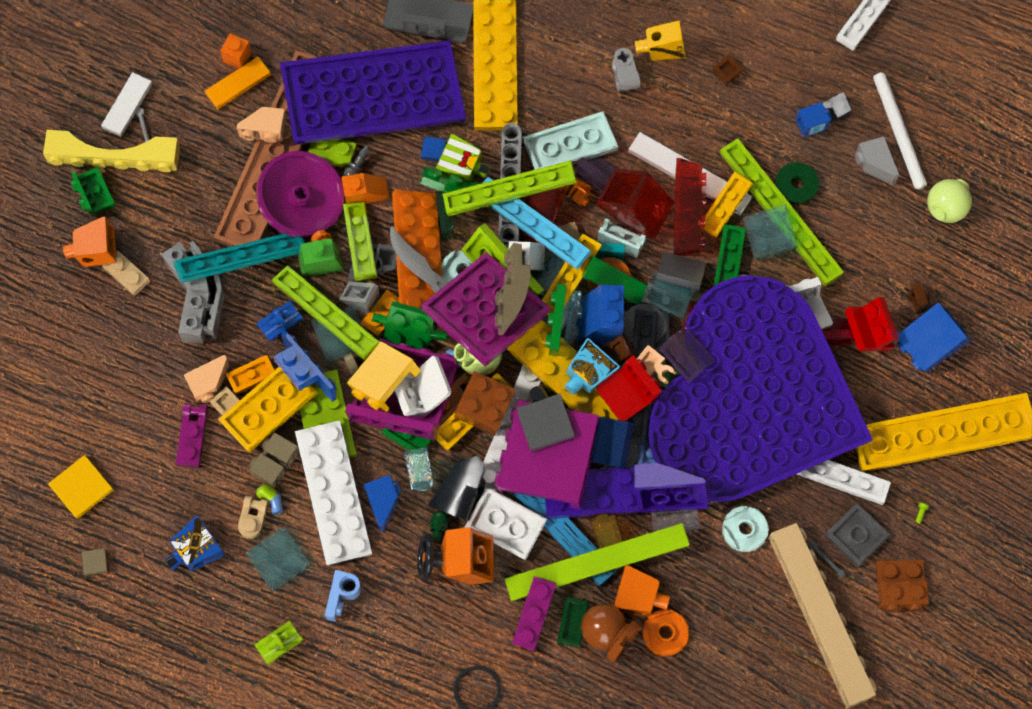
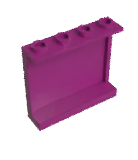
(394, 418)
(553, 471)

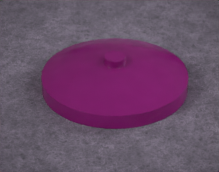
(299, 194)

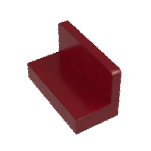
(839, 333)

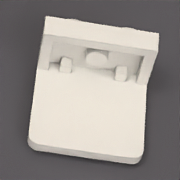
(810, 291)
(425, 392)

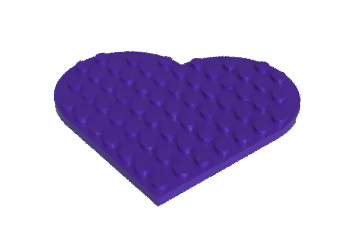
(765, 402)

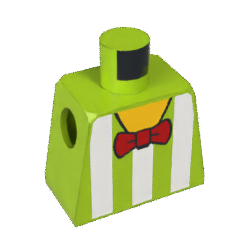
(462, 160)

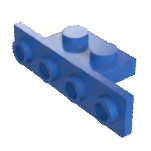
(300, 368)

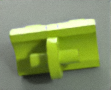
(278, 642)

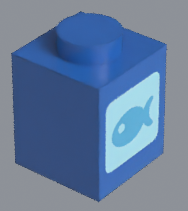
(813, 119)

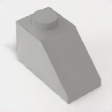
(877, 160)

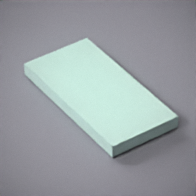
(580, 138)

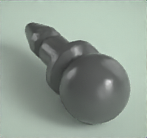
(355, 168)

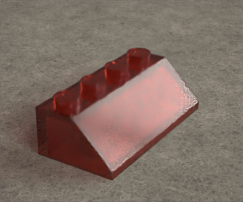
(687, 208)

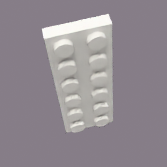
(333, 493)

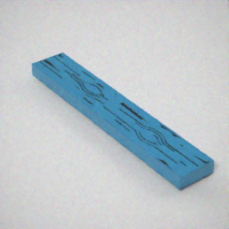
(564, 533)

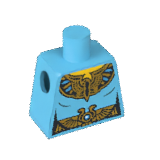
(589, 368)

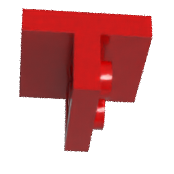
(872, 326)

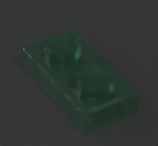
(446, 224)

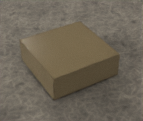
(94, 562)

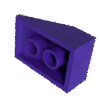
(668, 489)

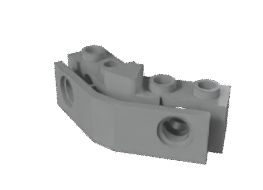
(197, 299)

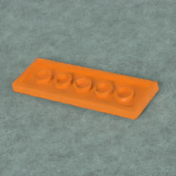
(418, 226)

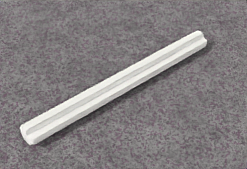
(900, 131)

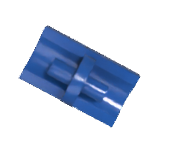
(282, 318)

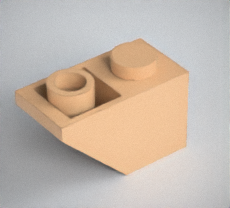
(264, 124)

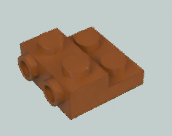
(901, 585)

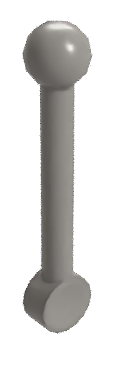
(140, 113)

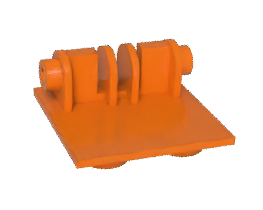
(582, 194)

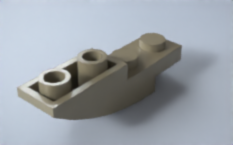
(514, 290)

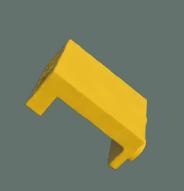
(381, 375)

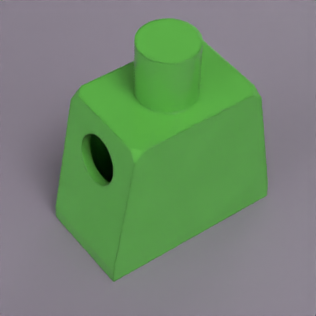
(319, 258)

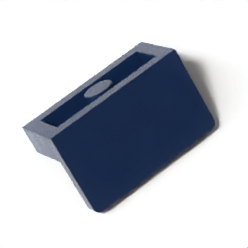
(612, 442)

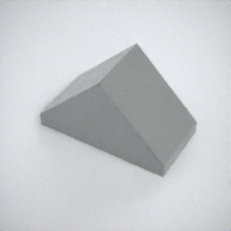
(360, 295)

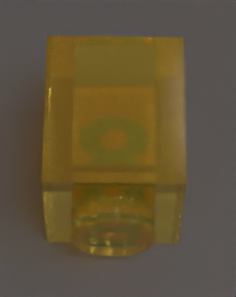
(605, 531)

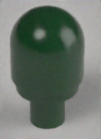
(439, 525)

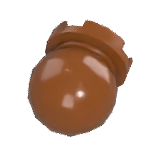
(607, 629)

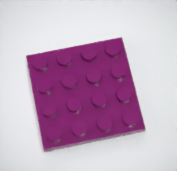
(469, 310)

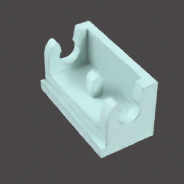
(615, 234)

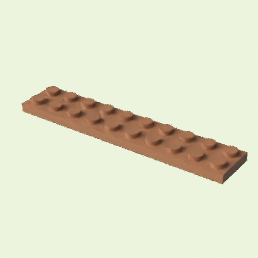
(242, 217)

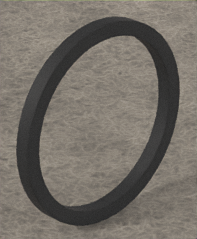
(477, 668)

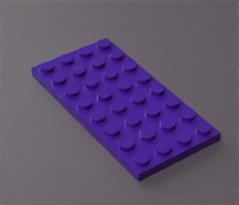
(372, 92)

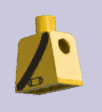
(663, 42)

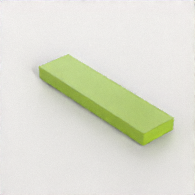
(359, 241)

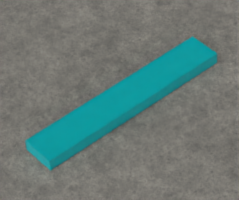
(237, 257)

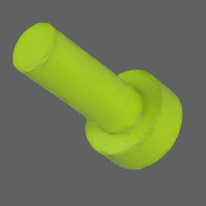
(923, 507)

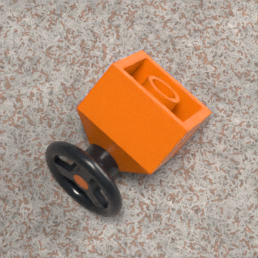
(463, 556)

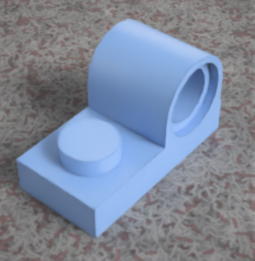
(337, 593)

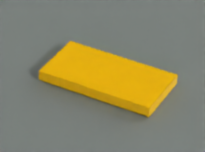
(265, 409)

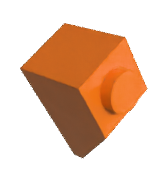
(365, 188)

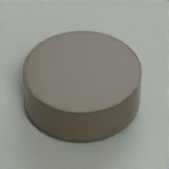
(351, 363)

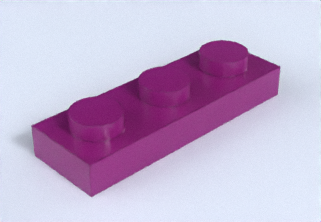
(534, 613)

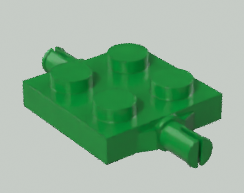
(408, 326)

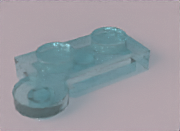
(574, 311)

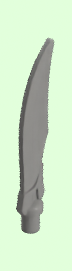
(416, 262)

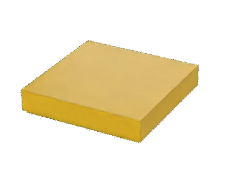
(80, 487)

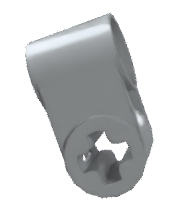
(625, 70)

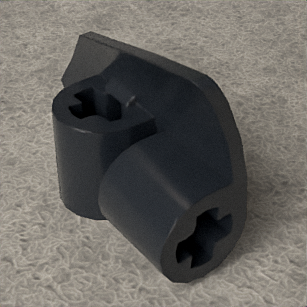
(461, 488)

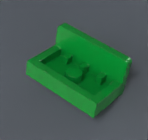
(93, 191)

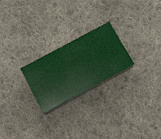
(570, 627)

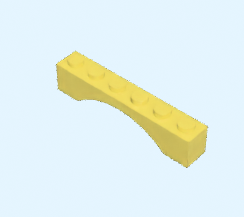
(157, 153)

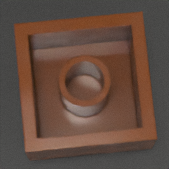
(484, 403)

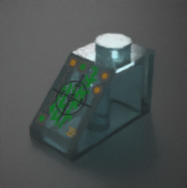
(419, 469)

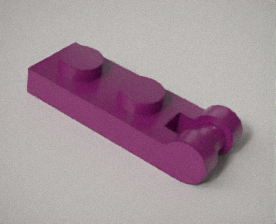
(191, 436)

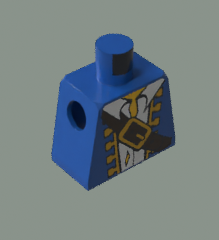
(193, 546)

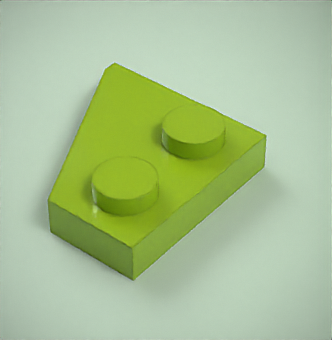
(336, 152)

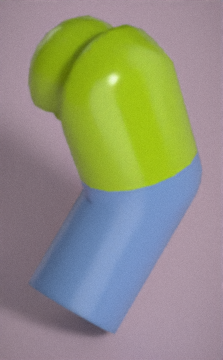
(272, 495)

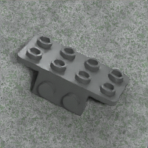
(430, 18)

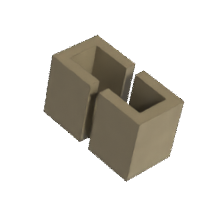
(279, 450)

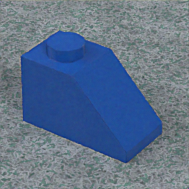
(383, 499)

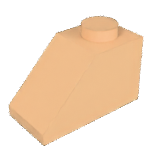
(207, 379)

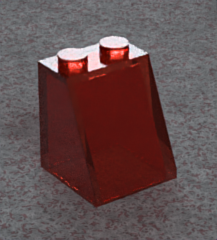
(636, 201)

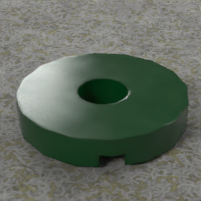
(800, 172)

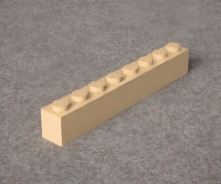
(822, 616)

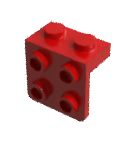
(629, 389)

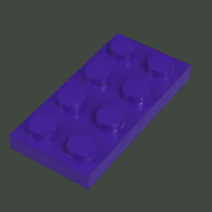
(606, 492)

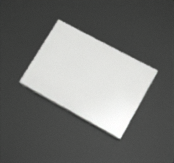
(509, 522)

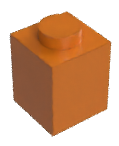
(235, 51)

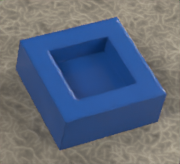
(432, 149)

